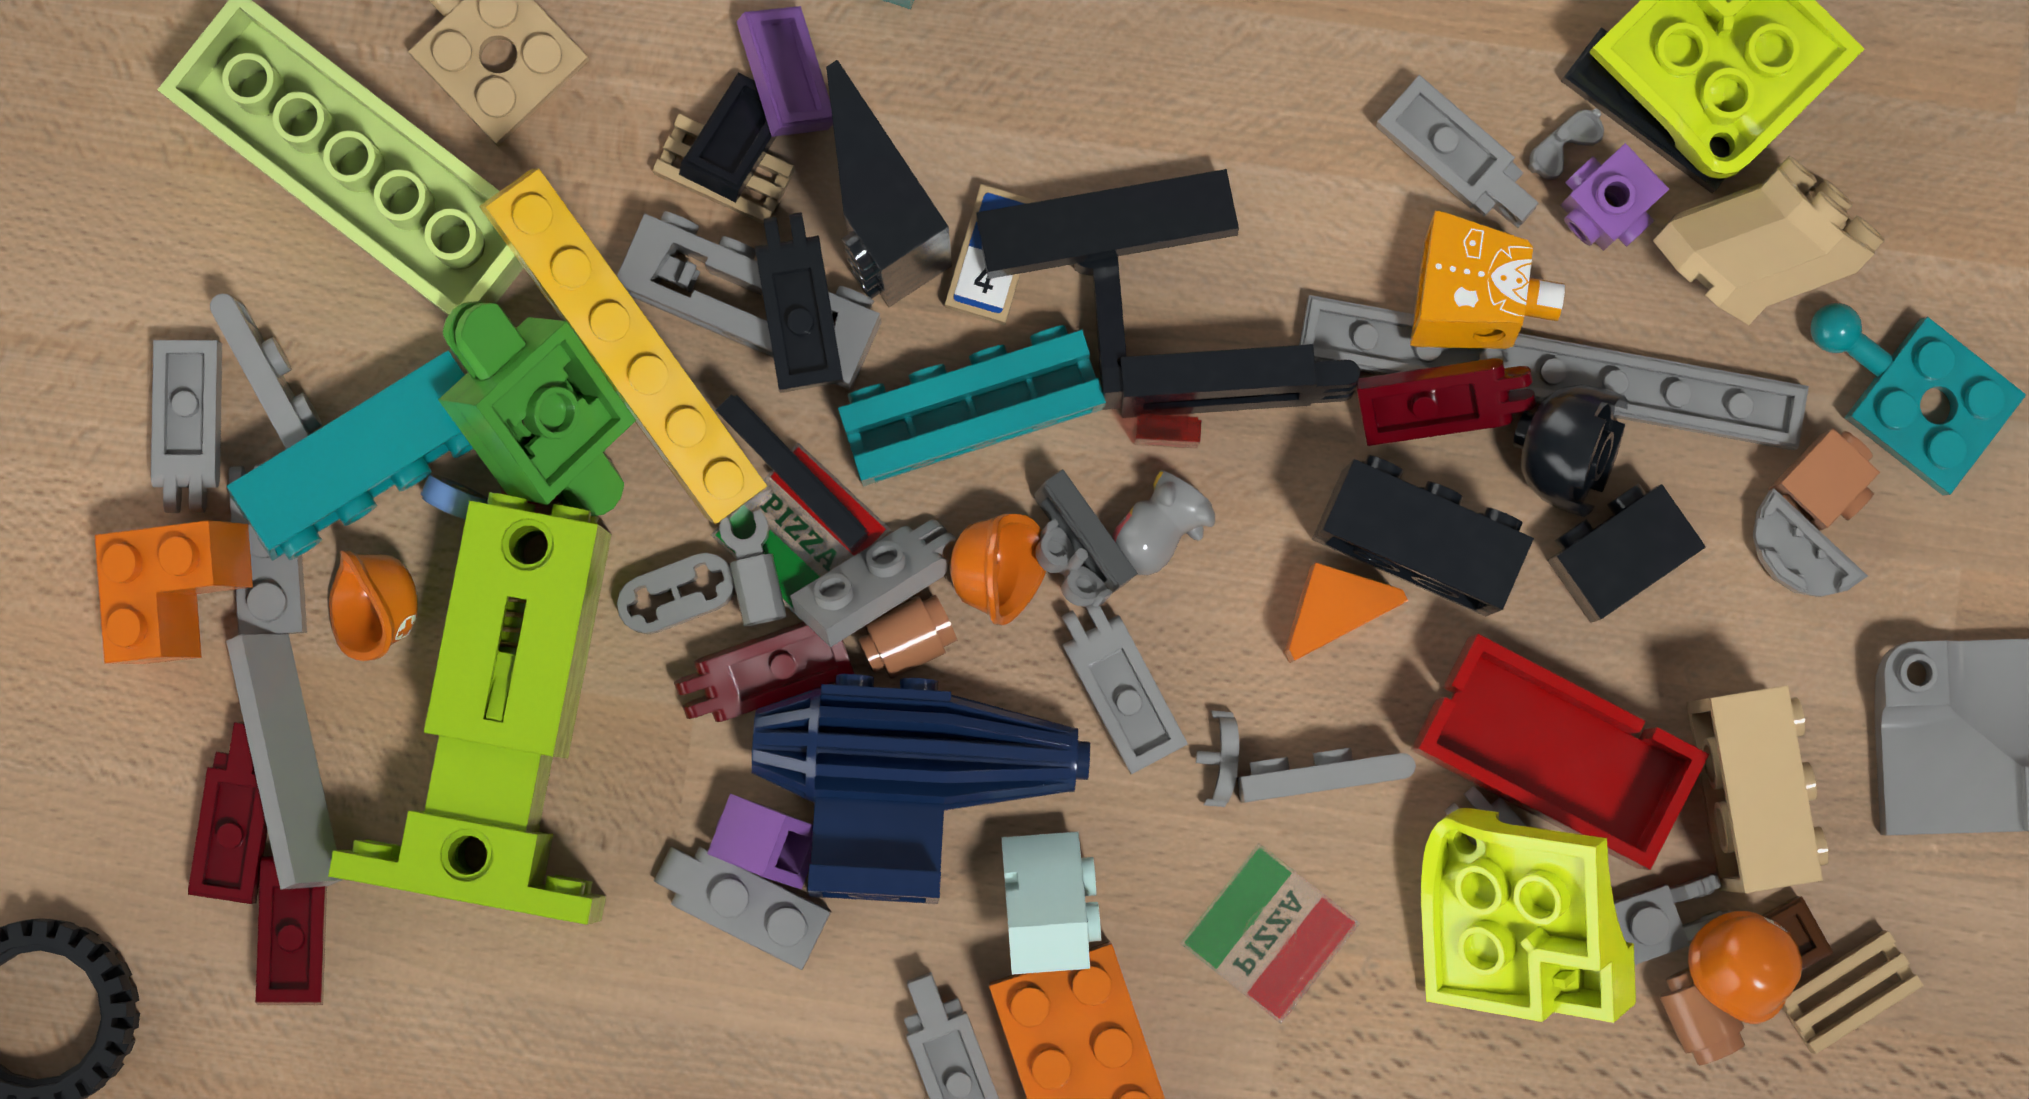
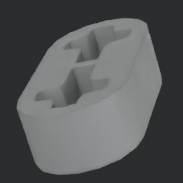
(670, 579)

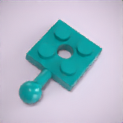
(1890, 405)

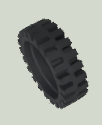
(115, 999)

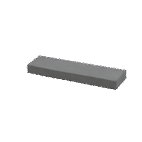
(283, 759)

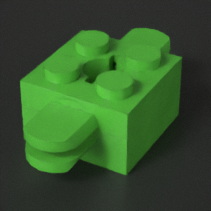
(558, 392)

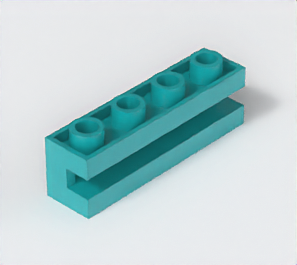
(971, 407)
(352, 461)

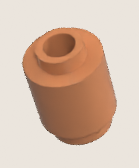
(907, 636)
(1699, 1023)

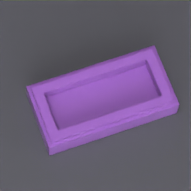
(786, 71)

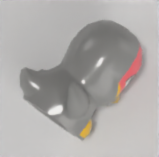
(1155, 526)

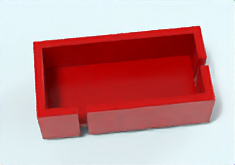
(1559, 751)

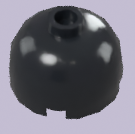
(1570, 445)

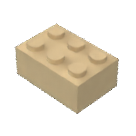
(1758, 790)

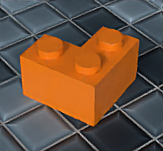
(153, 584)

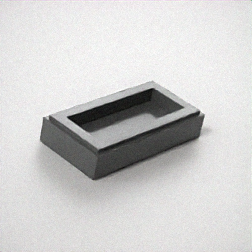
(1064, 502)

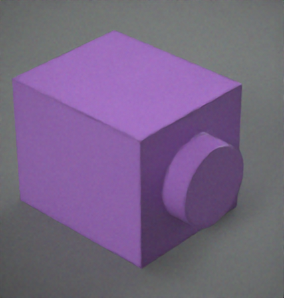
(763, 841)

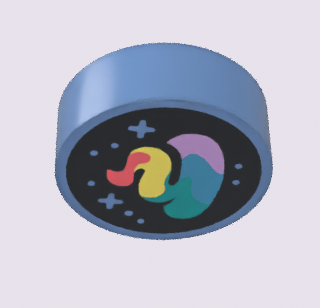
(449, 495)

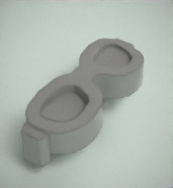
(1057, 555)
(1226, 759)

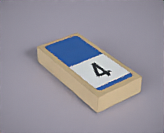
(970, 288)

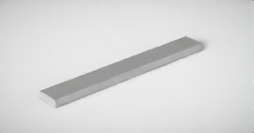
(1655, 388)

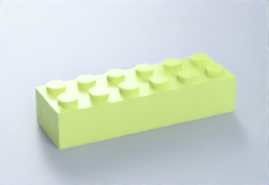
(344, 155)

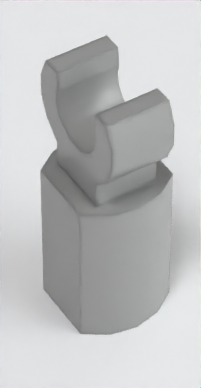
(754, 574)

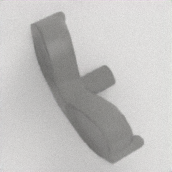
(1580, 129)

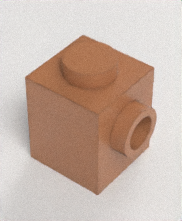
(1829, 478)

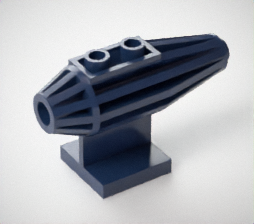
(890, 767)

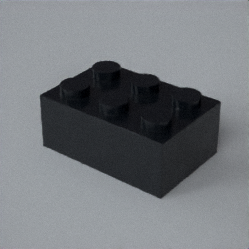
(1424, 535)

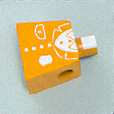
(1477, 287)

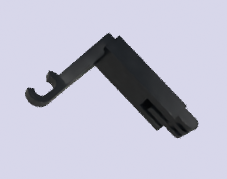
(1206, 378)

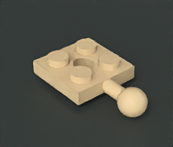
(506, 99)

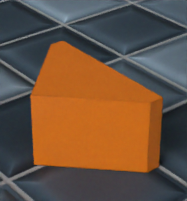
(1335, 605)

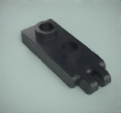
(798, 308)

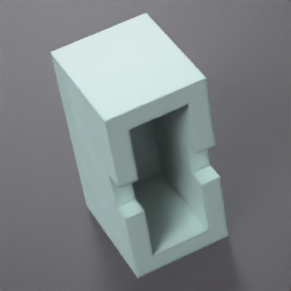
(1047, 902)

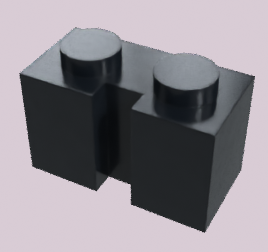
(1625, 552)

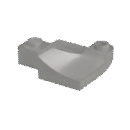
(1958, 742)

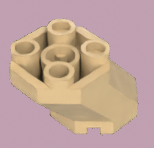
(1769, 241)

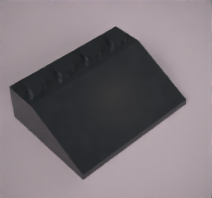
(892, 224)

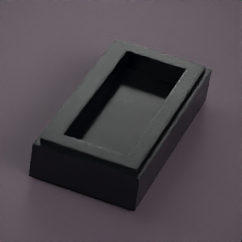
(730, 142)

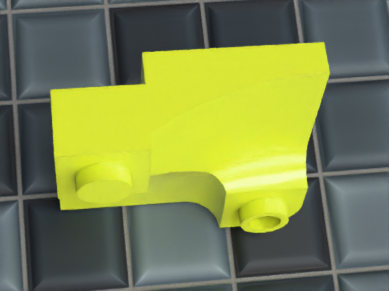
(1725, 69)
(1522, 921)

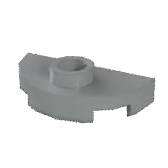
(1798, 552)

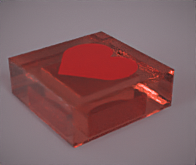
(1167, 431)

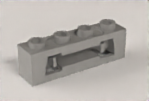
(653, 259)

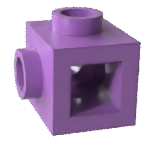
(1624, 181)

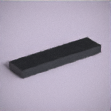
(1107, 223)

